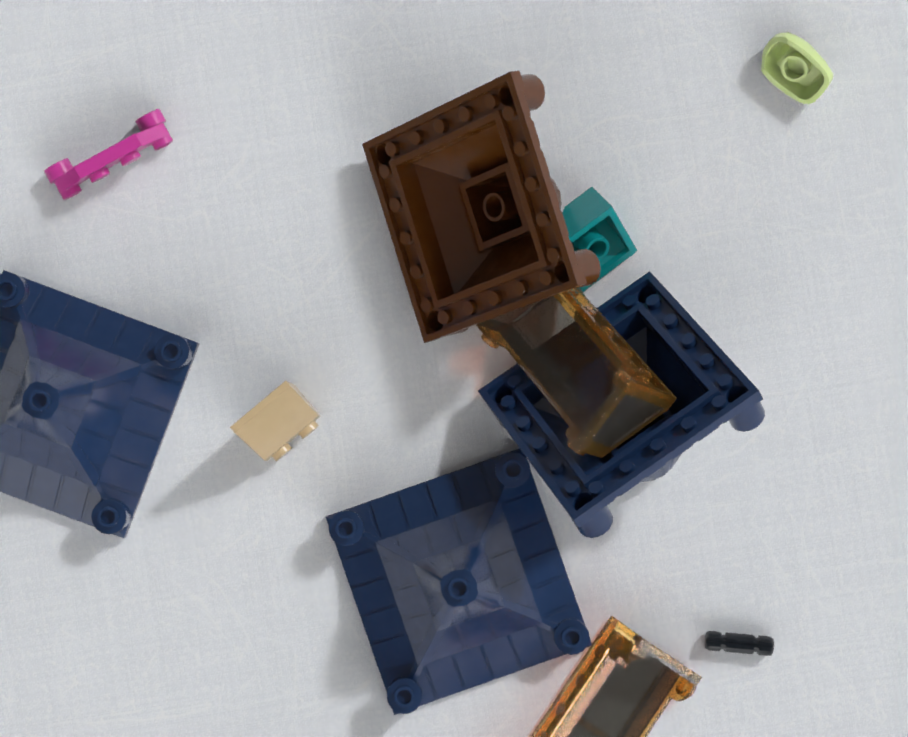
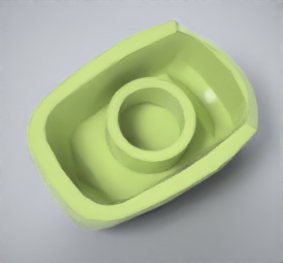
(795, 68)

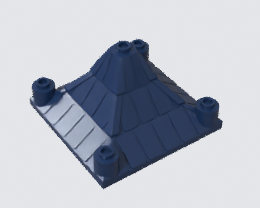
(683, 358)
(82, 402)
(458, 581)

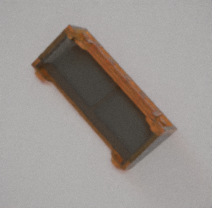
(582, 369)
(618, 688)

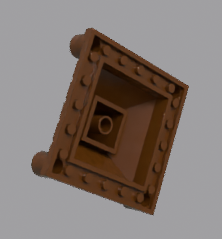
(476, 208)

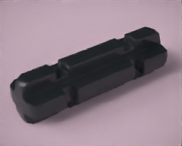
(739, 643)

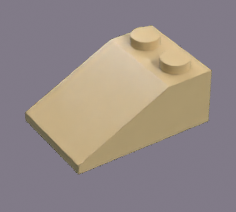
(277, 422)

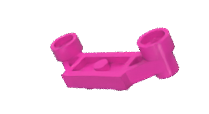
(126, 151)

